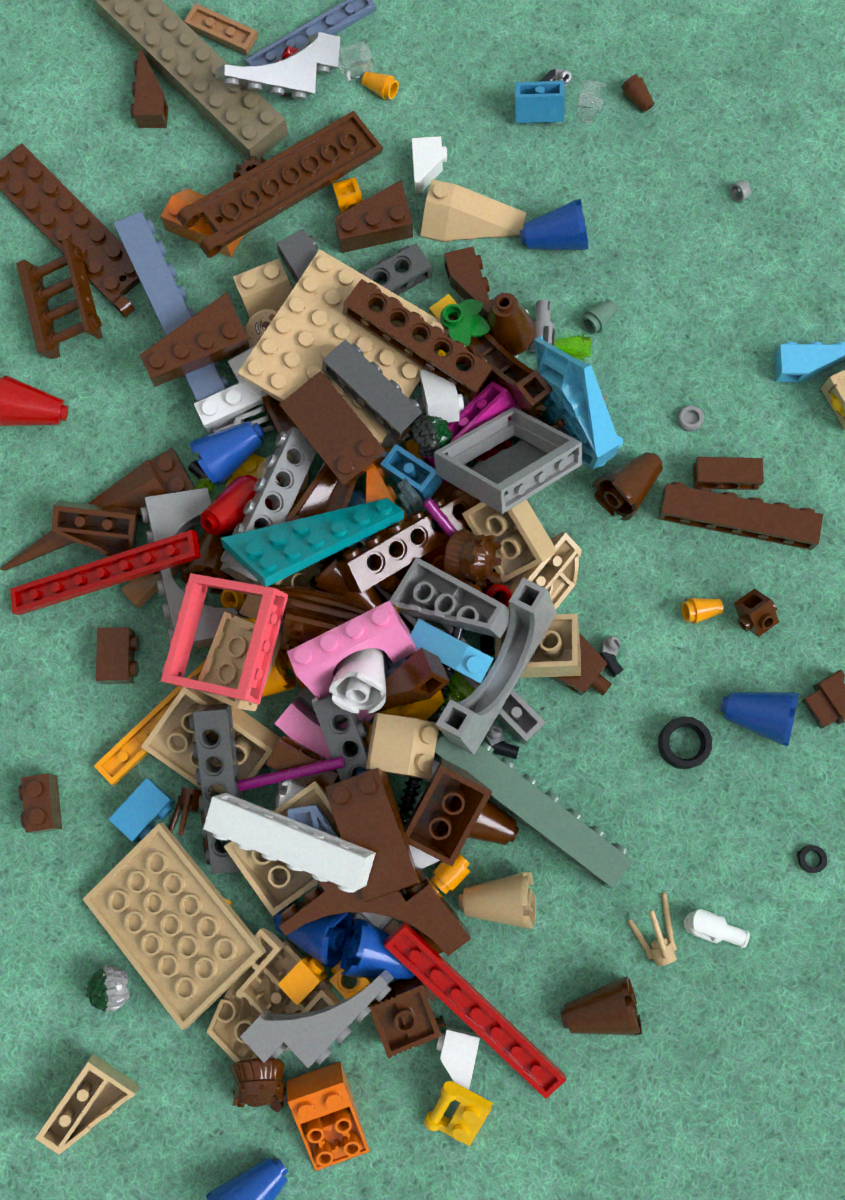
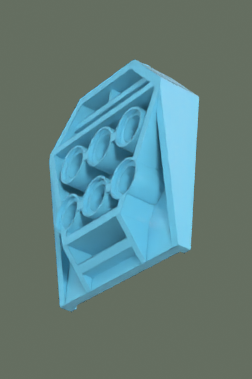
(578, 402)

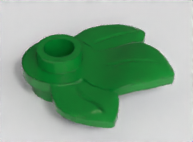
(468, 323)

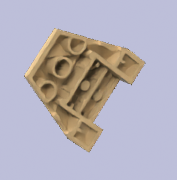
(258, 992)

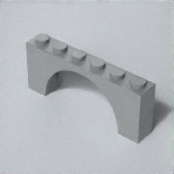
(167, 517)
(530, 616)

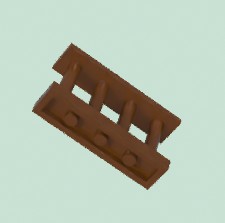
(38, 297)

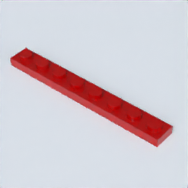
(105, 572)
(474, 1010)

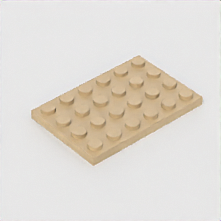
(173, 925)

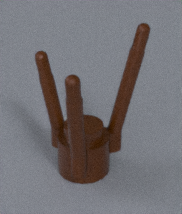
(187, 802)

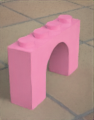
(377, 628)
(305, 729)

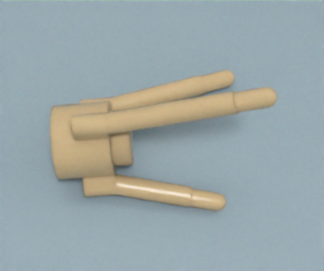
(661, 950)

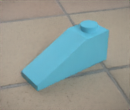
(451, 651)

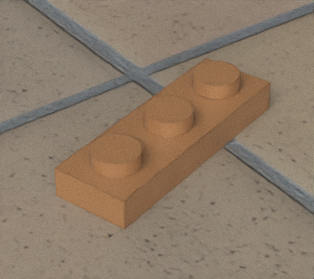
(221, 29)

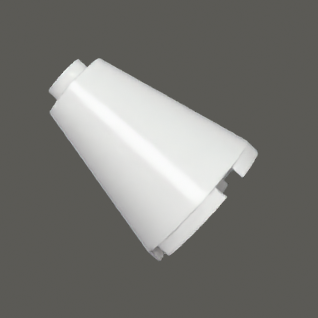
(360, 682)

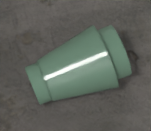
(597, 317)

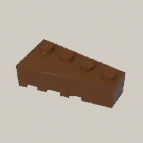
(197, 343)

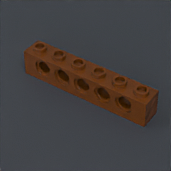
(401, 338)
(354, 564)

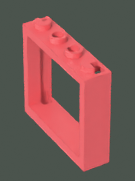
(260, 646)

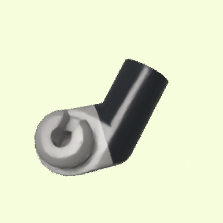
(558, 75)
(608, 653)
(496, 741)

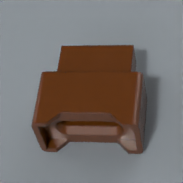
(828, 700)

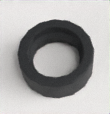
(699, 728)

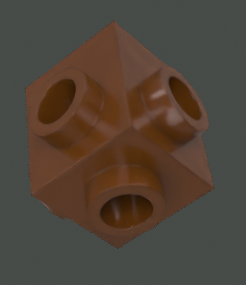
(756, 613)

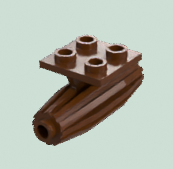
(313, 613)

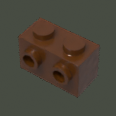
(40, 803)

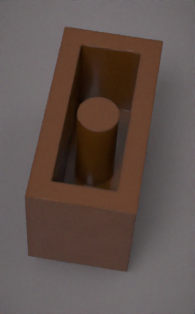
(116, 655)

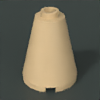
(502, 901)

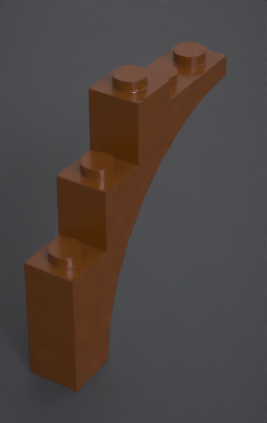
(420, 907)

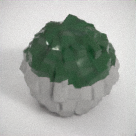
(108, 988)

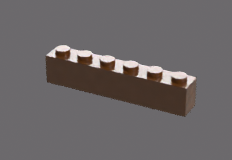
(740, 516)

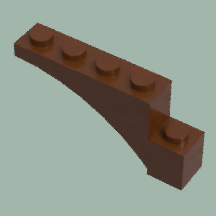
(522, 382)

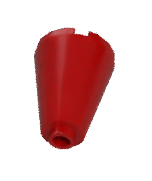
(28, 405)
(228, 507)

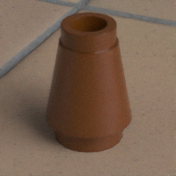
(637, 93)

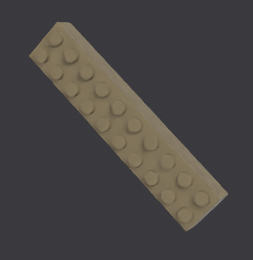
(190, 68)

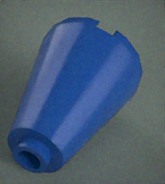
(558, 229)
(227, 449)
(763, 713)
(322, 937)
(367, 956)
(257, 1183)

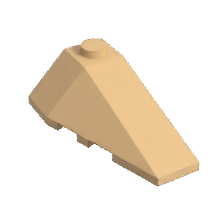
(463, 214)

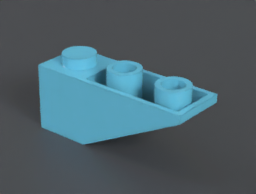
(802, 361)

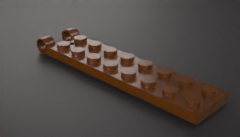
(281, 182)
(64, 217)

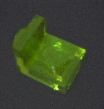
(458, 690)

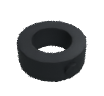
(822, 856)

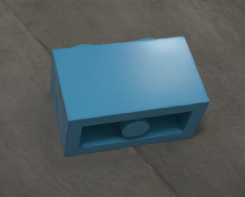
(539, 101)
(402, 464)
(142, 810)

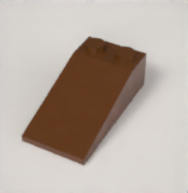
(333, 429)
(370, 818)

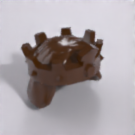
(472, 557)
(259, 1083)

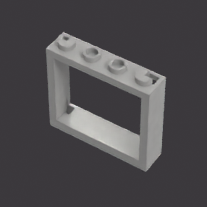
(562, 458)

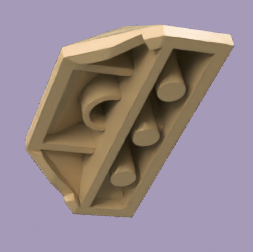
(555, 573)

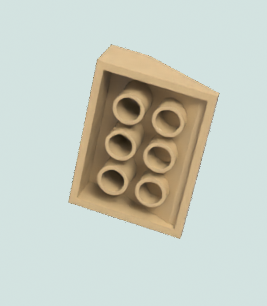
(173, 739)
(273, 880)

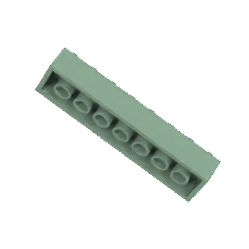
(541, 812)

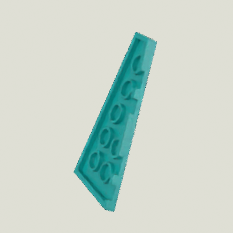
(294, 545)

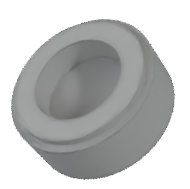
(690, 418)

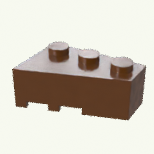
(375, 220)
(96, 526)

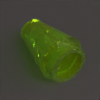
(576, 346)

